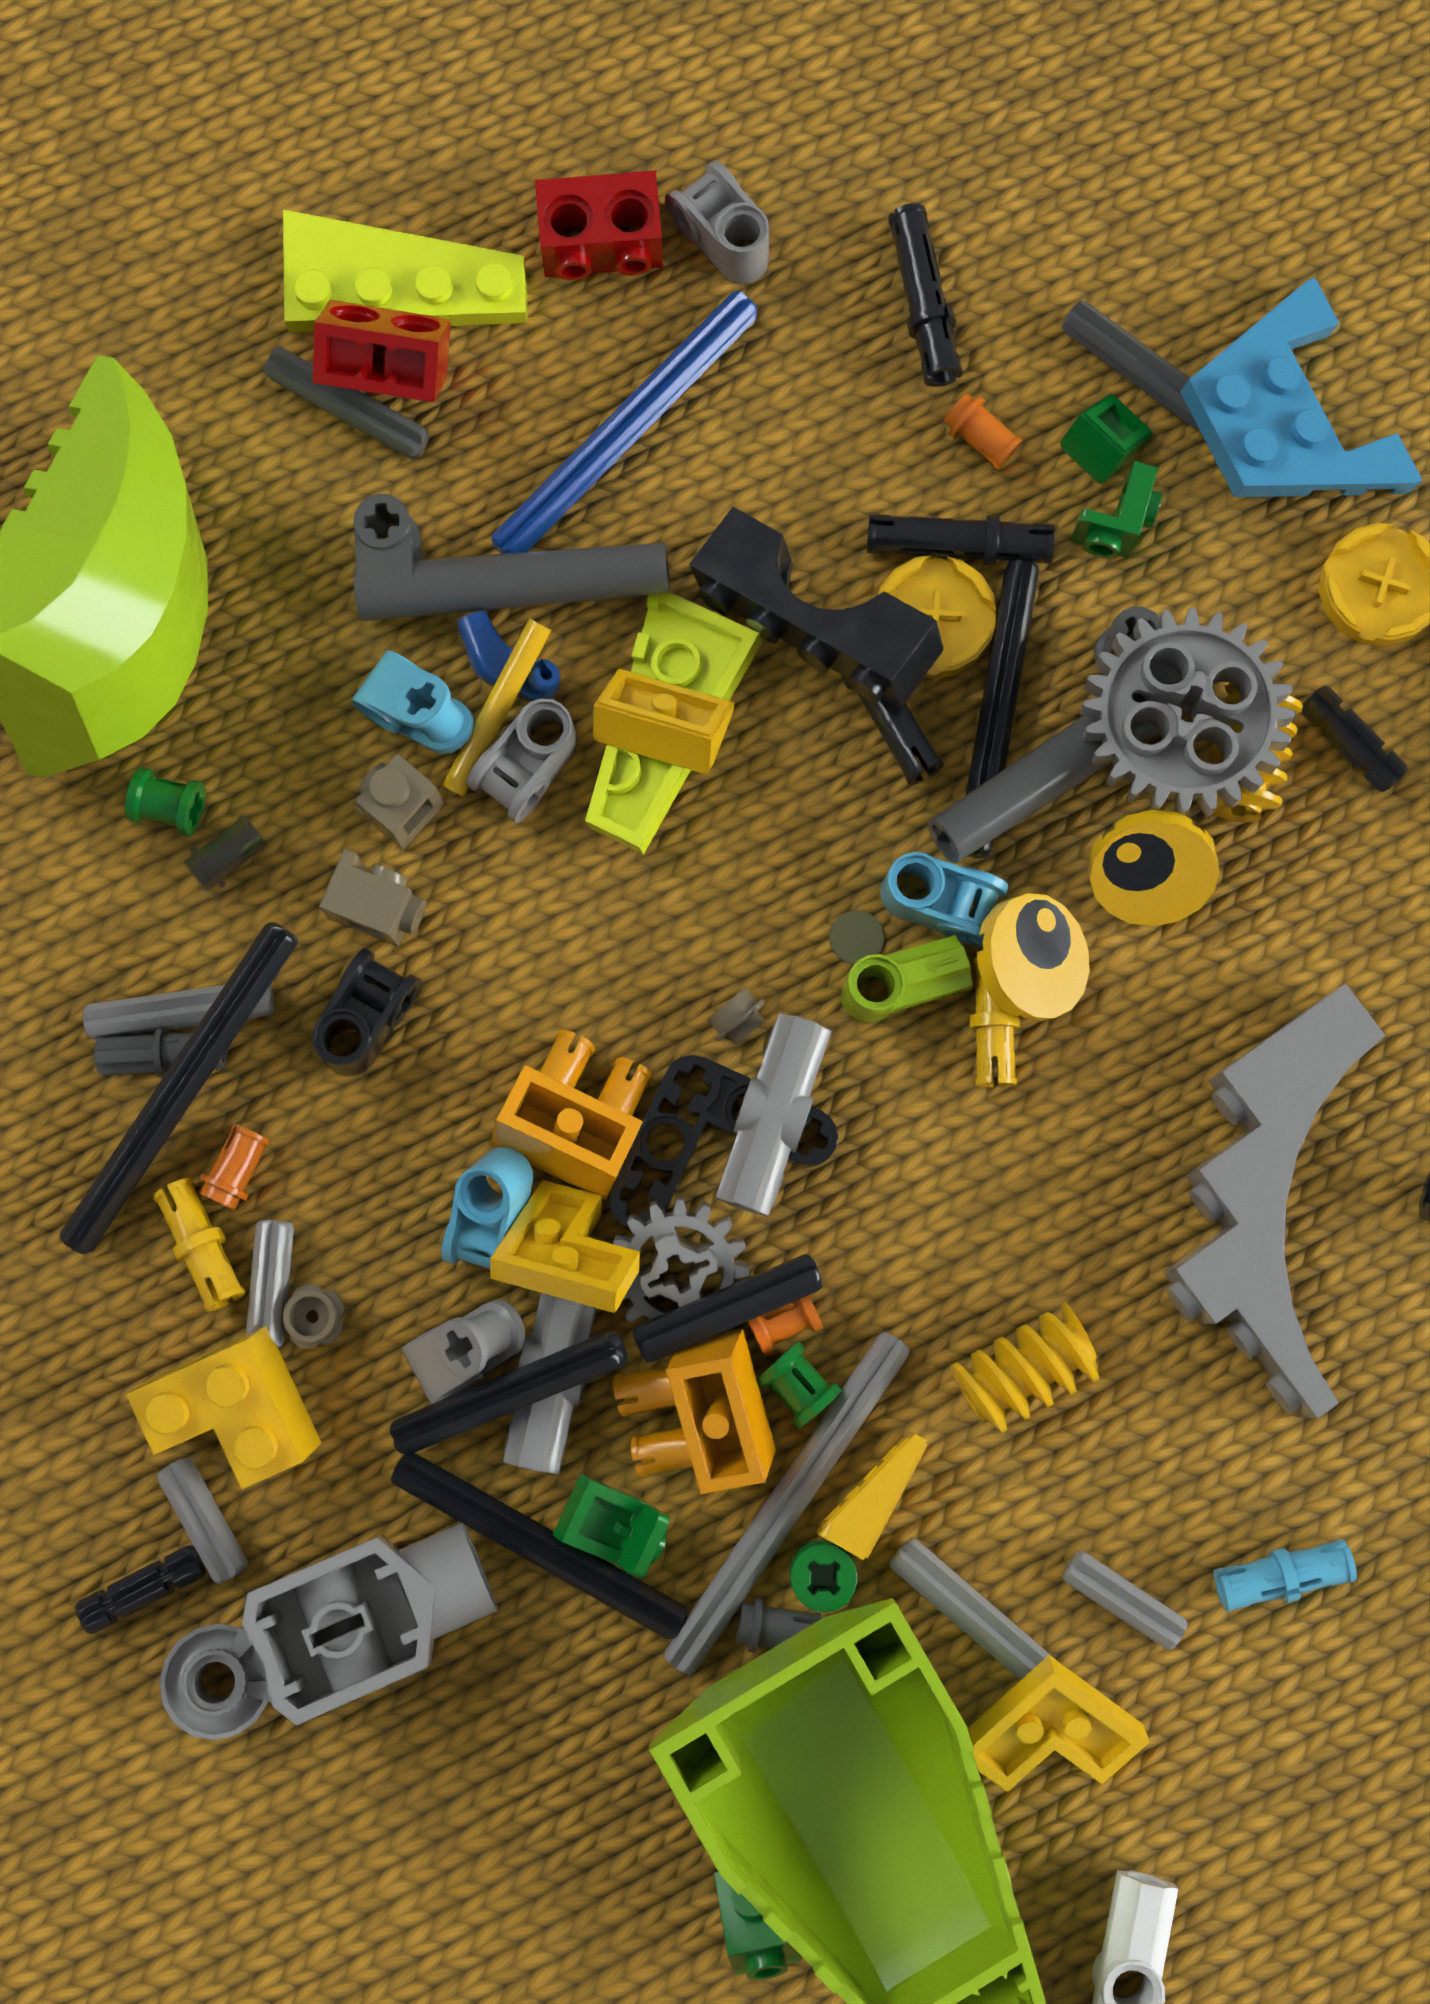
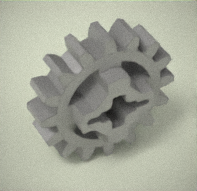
(668, 1242)

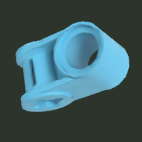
(414, 704)
(948, 896)
(481, 1214)

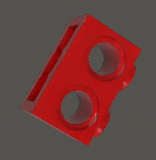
(599, 208)
(381, 350)

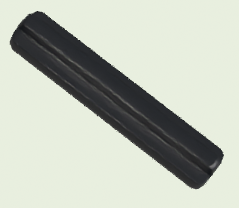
(727, 1308)

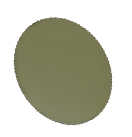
(856, 936)

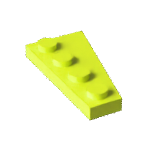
(397, 273)
(687, 649)

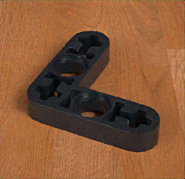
(713, 1111)

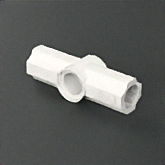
(1135, 1937)

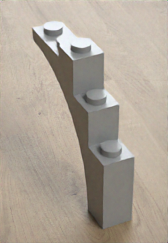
(1246, 1187)

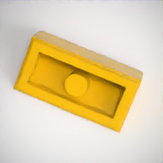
(661, 720)

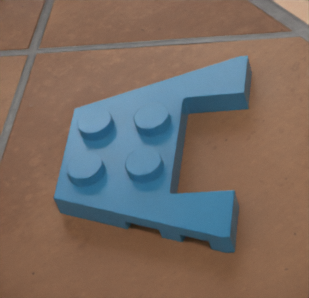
(1270, 424)

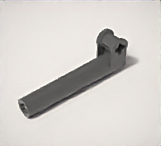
(398, 584)
(1043, 772)

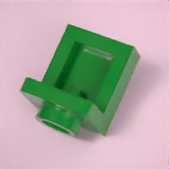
(1137, 508)
(613, 1526)
(748, 1939)

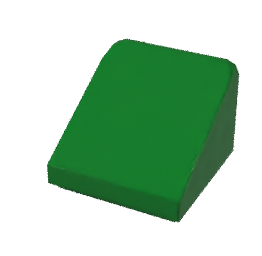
(1105, 438)

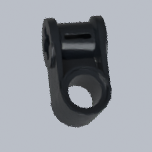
(364, 1009)

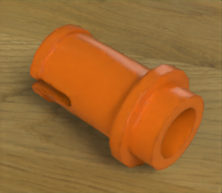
(982, 430)
(234, 1167)

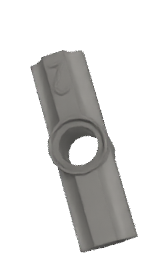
(773, 1114)
(541, 1429)

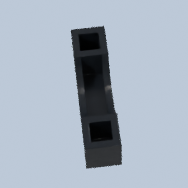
(876, 645)

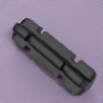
(1354, 738)
(140, 1589)

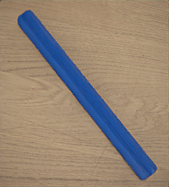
(625, 425)

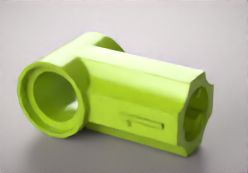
(910, 977)

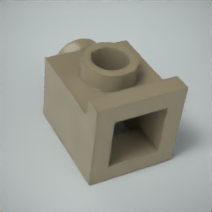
(398, 800)
(372, 900)

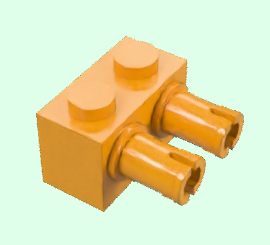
(566, 1129)
(719, 1413)

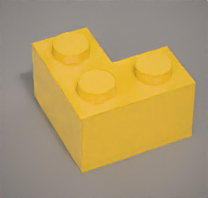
(242, 1396)

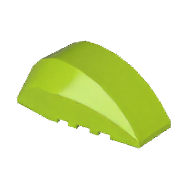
(99, 583)
(855, 1815)

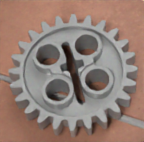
(1201, 658)

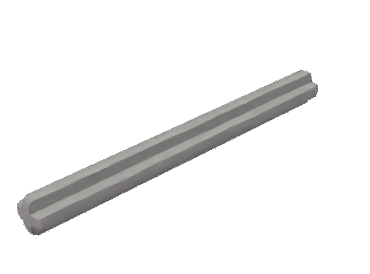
(786, 1503)

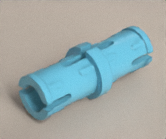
(1285, 1575)

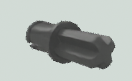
(142, 1053)

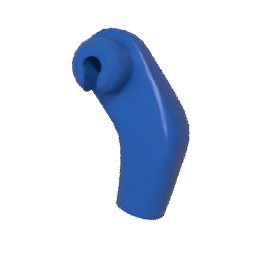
(490, 653)

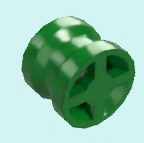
(814, 1567)

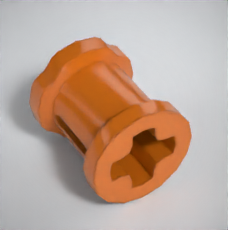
(784, 1323)

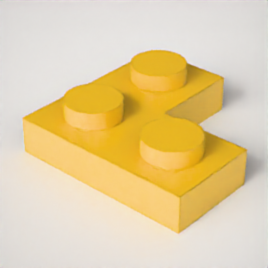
(553, 1253)
(1050, 1713)

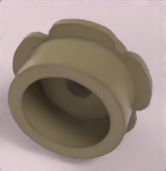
(738, 1017)
(295, 1313)

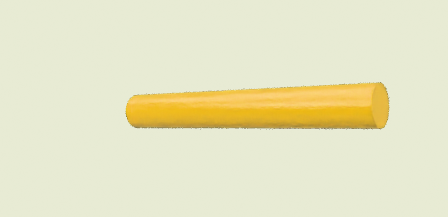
(498, 704)

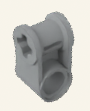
(717, 214)
(524, 762)
(465, 1349)

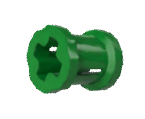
(165, 801)
(798, 1385)

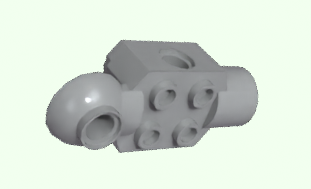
(329, 1633)

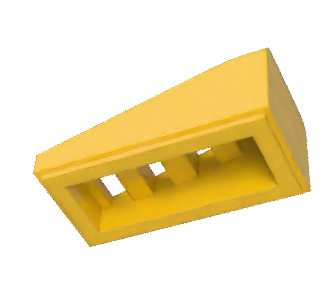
(867, 1508)

